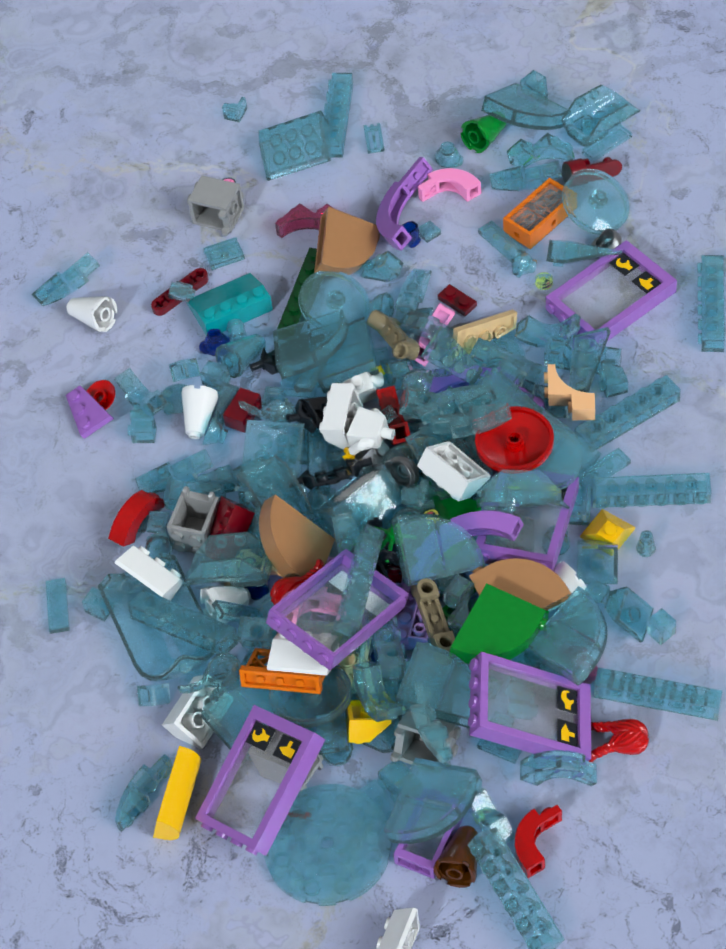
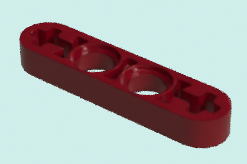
(169, 303)

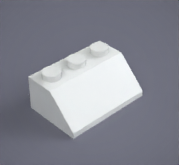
(339, 413)
(453, 470)
(151, 572)
(289, 658)
(186, 720)
(400, 930)

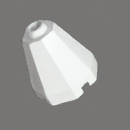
(224, 593)

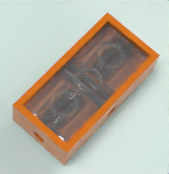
(536, 214)

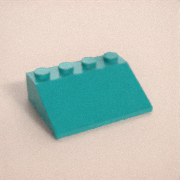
(238, 299)

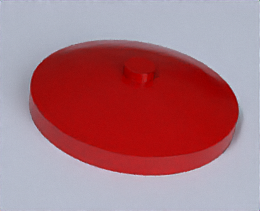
(518, 443)

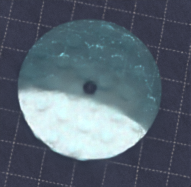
(333, 873)

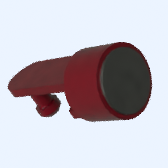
(609, 166)

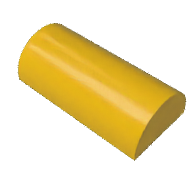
(177, 794)

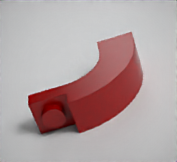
(386, 397)
(131, 516)
(526, 834)

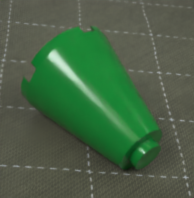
(481, 132)

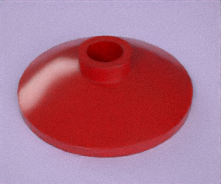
(103, 392)

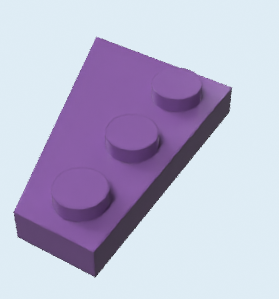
(87, 411)

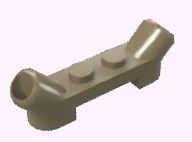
(389, 329)
(427, 599)

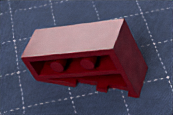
(231, 517)

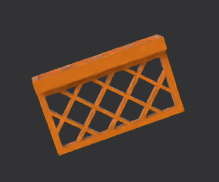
(259, 677)

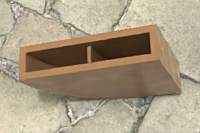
(344, 242)
(291, 538)
(525, 580)

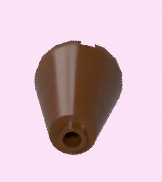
(456, 861)

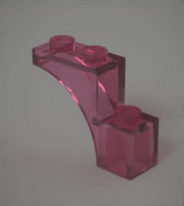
(299, 219)

